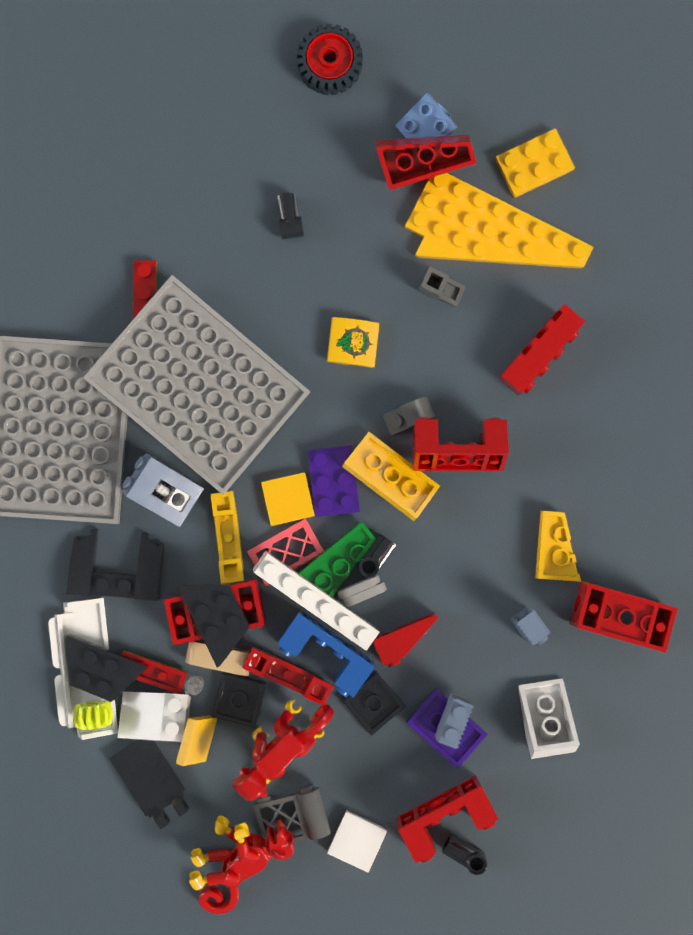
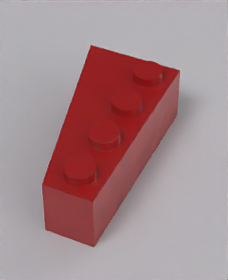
(422, 158)
(543, 348)

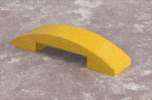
(227, 537)

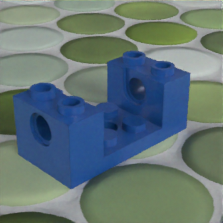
(355, 669)

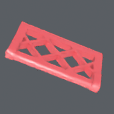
(288, 533)

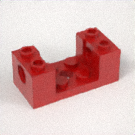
(486, 456)
(600, 610)
(183, 626)
(414, 822)

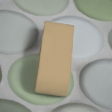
(199, 656)

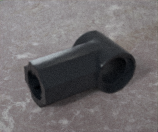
(289, 221)
(377, 554)
(464, 853)

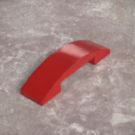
(288, 675)

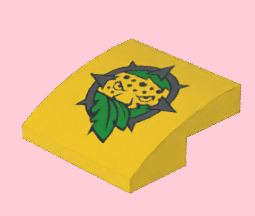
(353, 342)

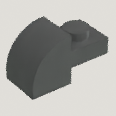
(439, 286)
(405, 415)

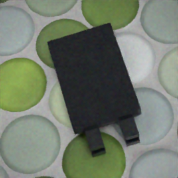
(150, 780)

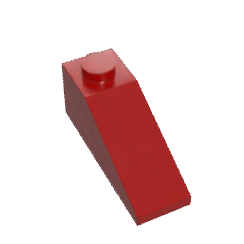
(399, 641)

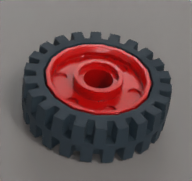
(326, 43)

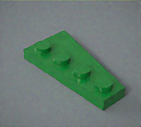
(339, 559)

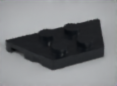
(216, 617)
(100, 669)

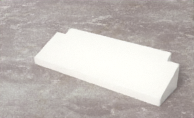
(87, 621)

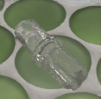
(194, 685)

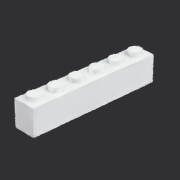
(315, 600)

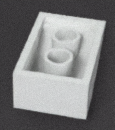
(153, 716)
(547, 719)

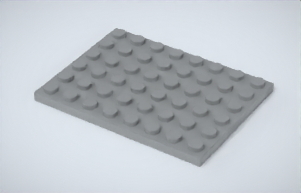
(197, 384)
(58, 433)

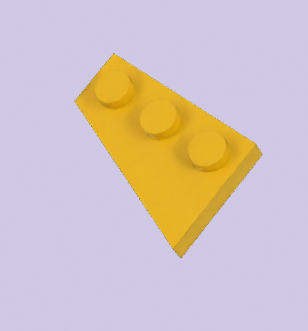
(554, 549)

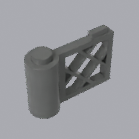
(308, 808)

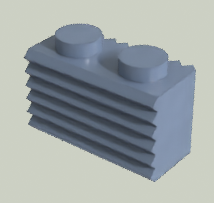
(530, 626)
(453, 721)

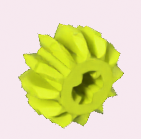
(93, 715)

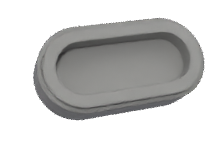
(358, 586)
(364, 595)

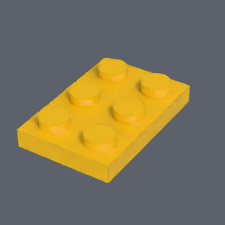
(534, 163)

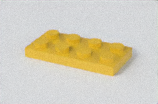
(391, 476)

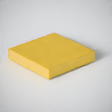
(288, 499)
(196, 740)

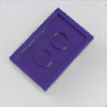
(332, 485)
(426, 721)

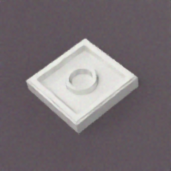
(357, 841)

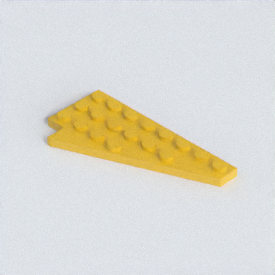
(478, 227)

